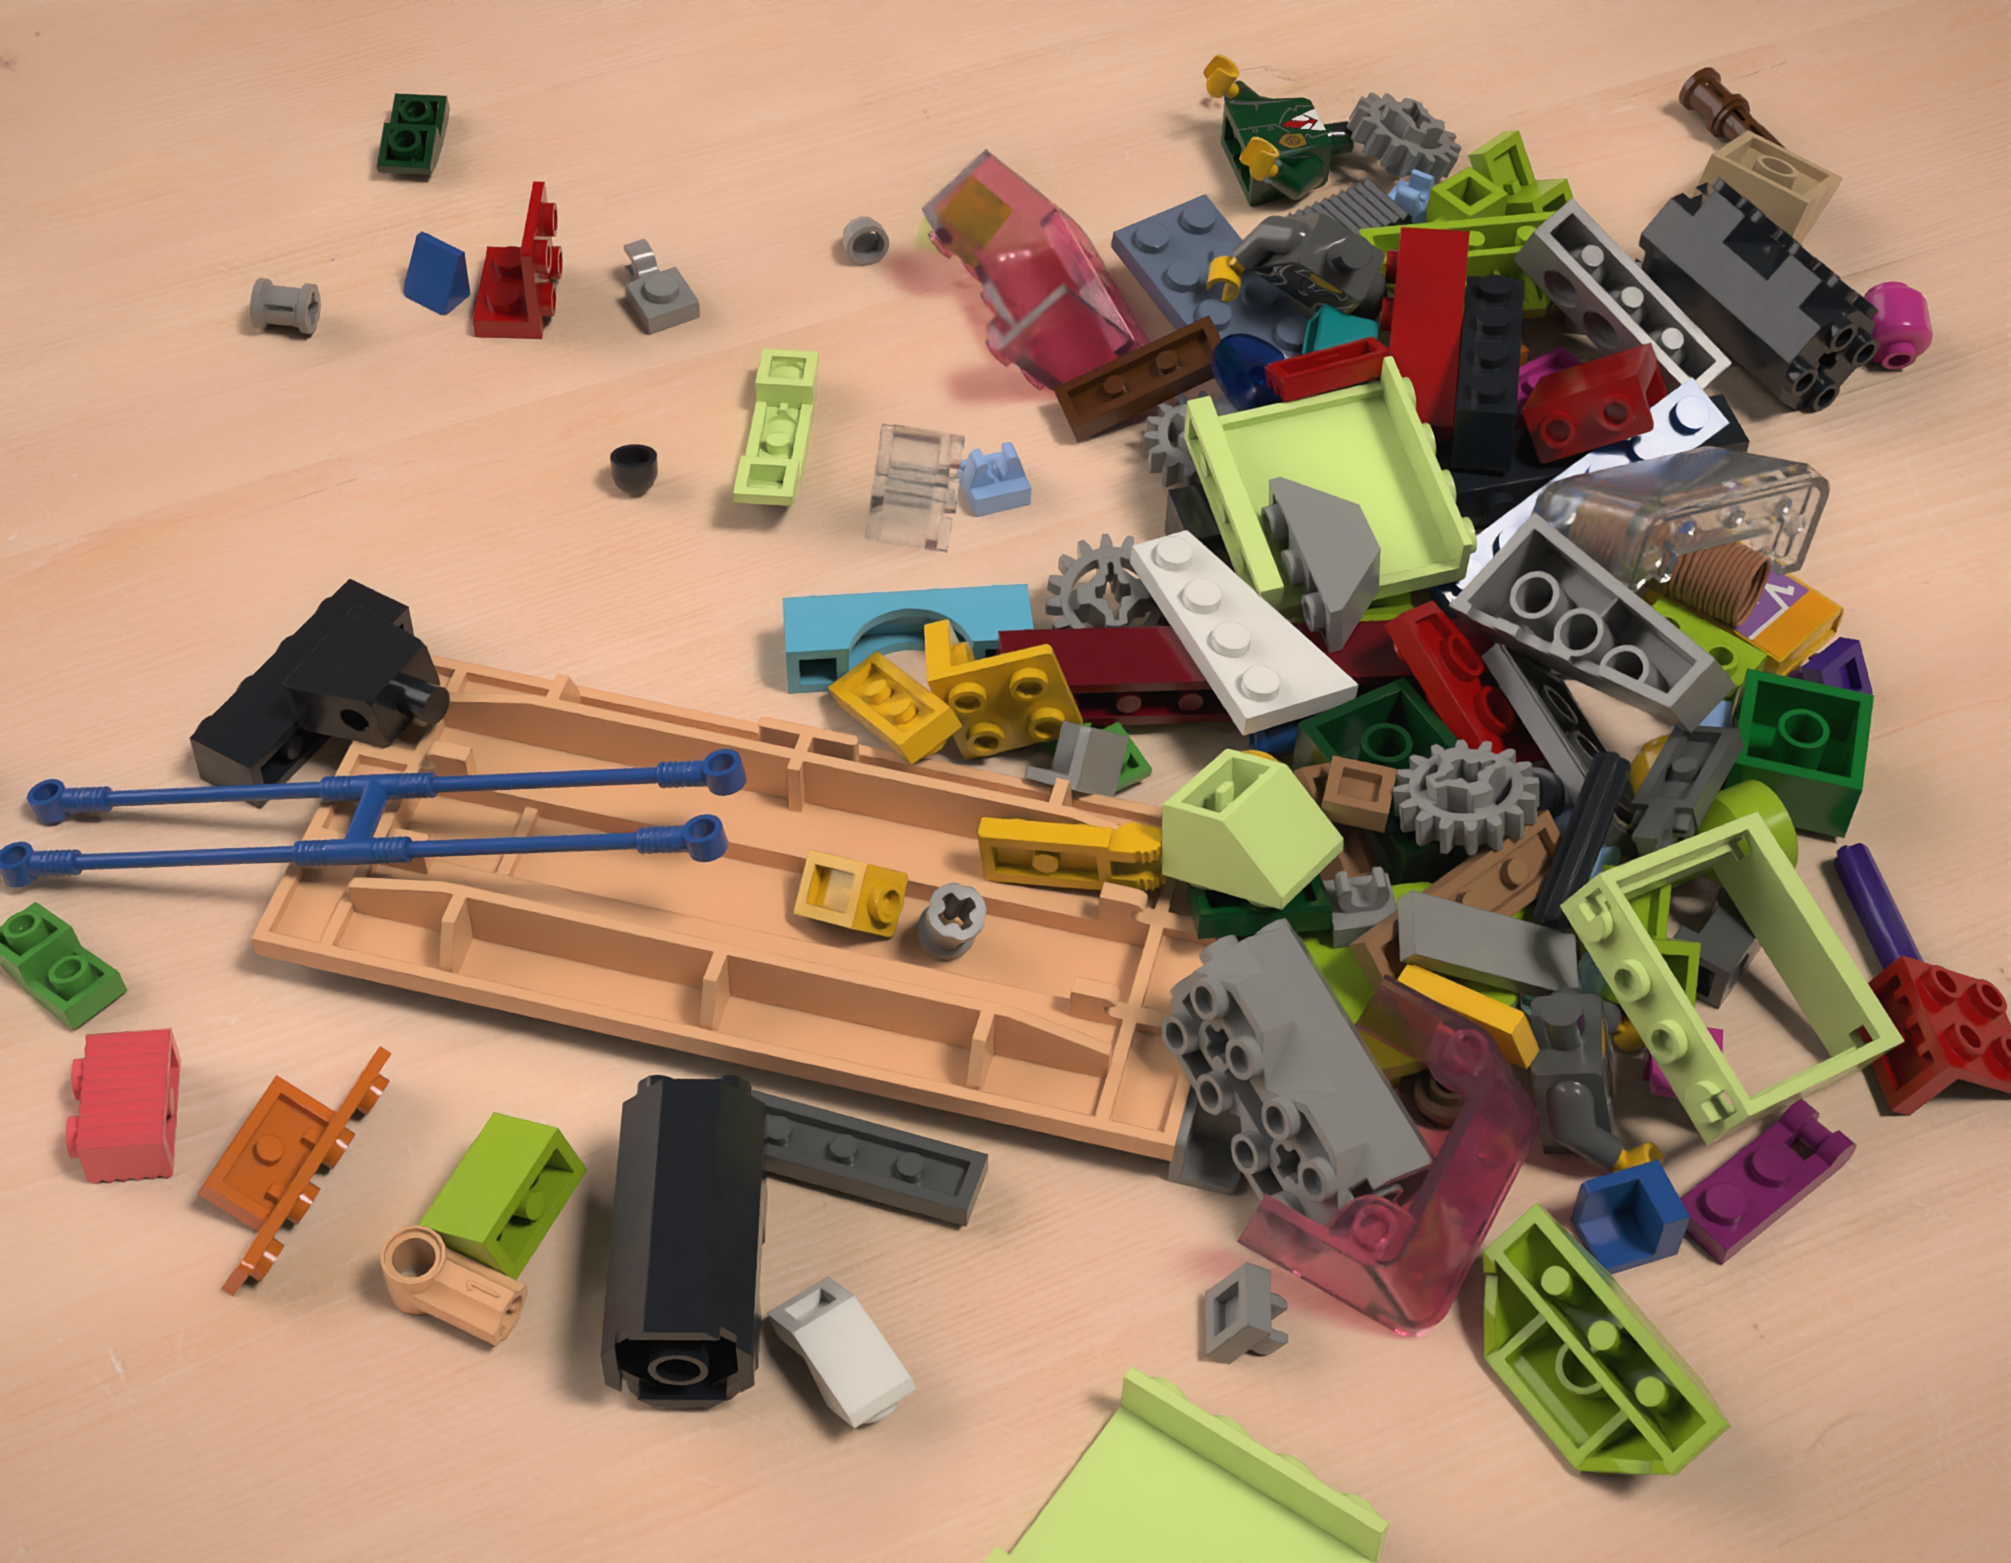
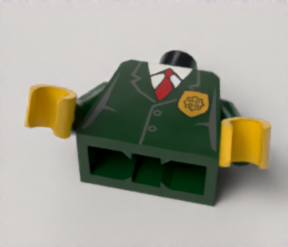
(1273, 143)

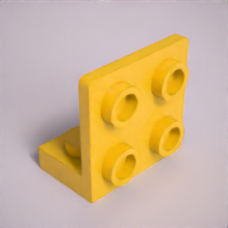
(1000, 698)

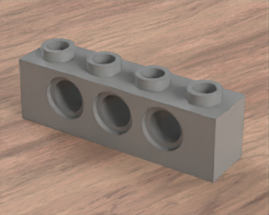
(1615, 297)

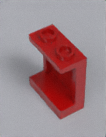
(1594, 403)

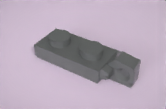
(1682, 785)

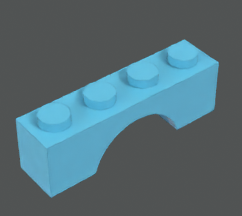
(838, 632)

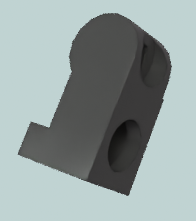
(1725, 950)

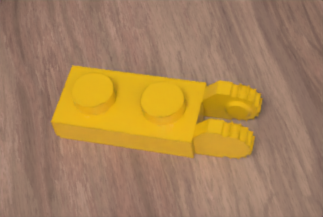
(1070, 854)

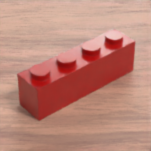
(1428, 318)

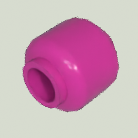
(1900, 324)

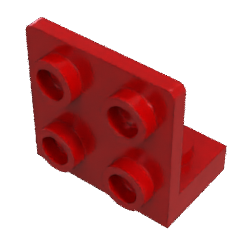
(517, 281)
(1949, 1029)

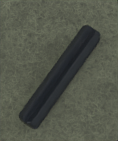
(1582, 838)

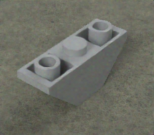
(1326, 554)

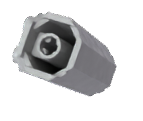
(1287, 1059)

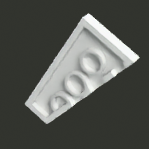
(1239, 642)

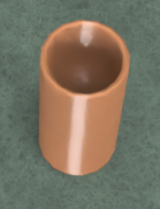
(1718, 581)

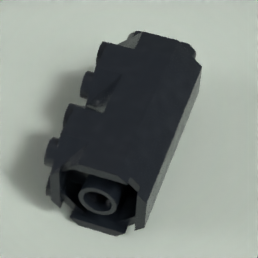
(1759, 294)
(687, 1242)

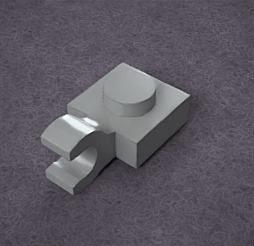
(657, 296)

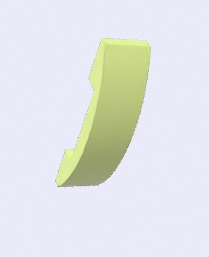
(779, 428)

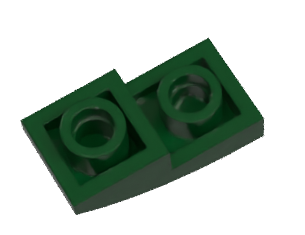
(414, 134)

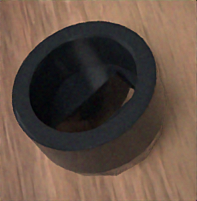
(634, 468)

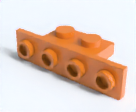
(276, 1154)

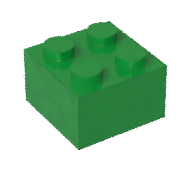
(1804, 746)

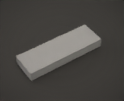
(1485, 946)

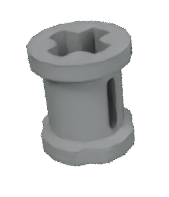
(285, 306)
(953, 902)

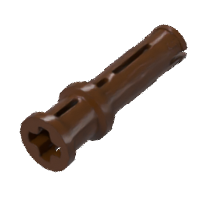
(1725, 112)

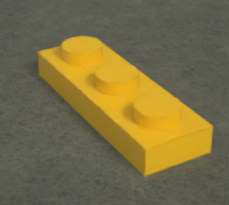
(895, 708)

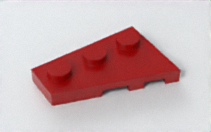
(1455, 685)

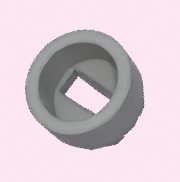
(863, 246)

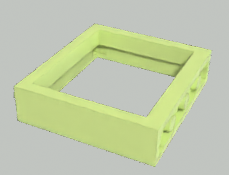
(1792, 936)

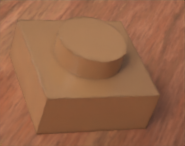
(1358, 793)

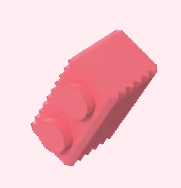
(126, 1105)

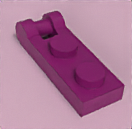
(1763, 1182)

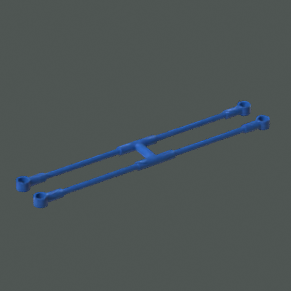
(700, 837)

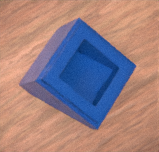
(436, 275)

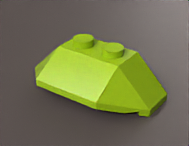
(1490, 250)
(1589, 1357)

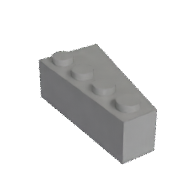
(1586, 624)

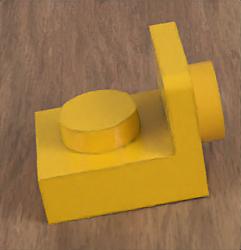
(851, 893)

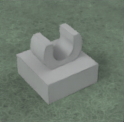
(1358, 904)
(1241, 1315)

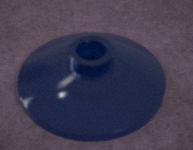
(1240, 371)

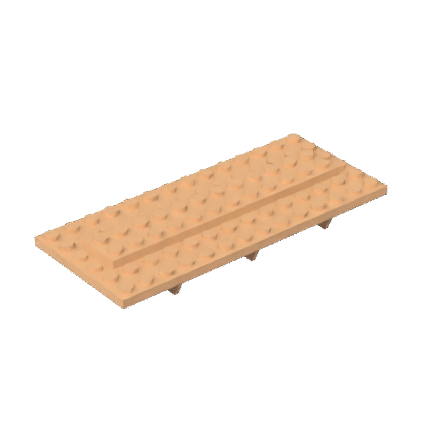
(1030, 1028)

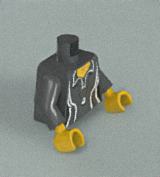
(1310, 261)
(1576, 1077)

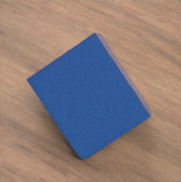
(1630, 1217)

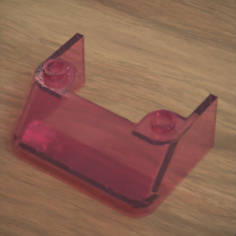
(1413, 1262)

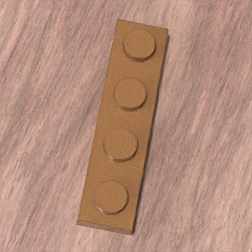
(1489, 880)

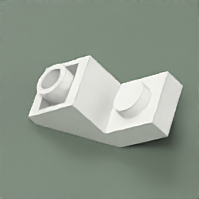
(843, 1351)

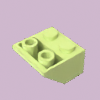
(1246, 831)

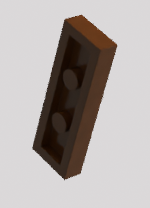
(1139, 379)

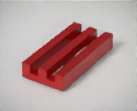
(1327, 369)

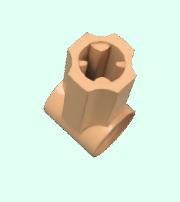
(453, 1289)

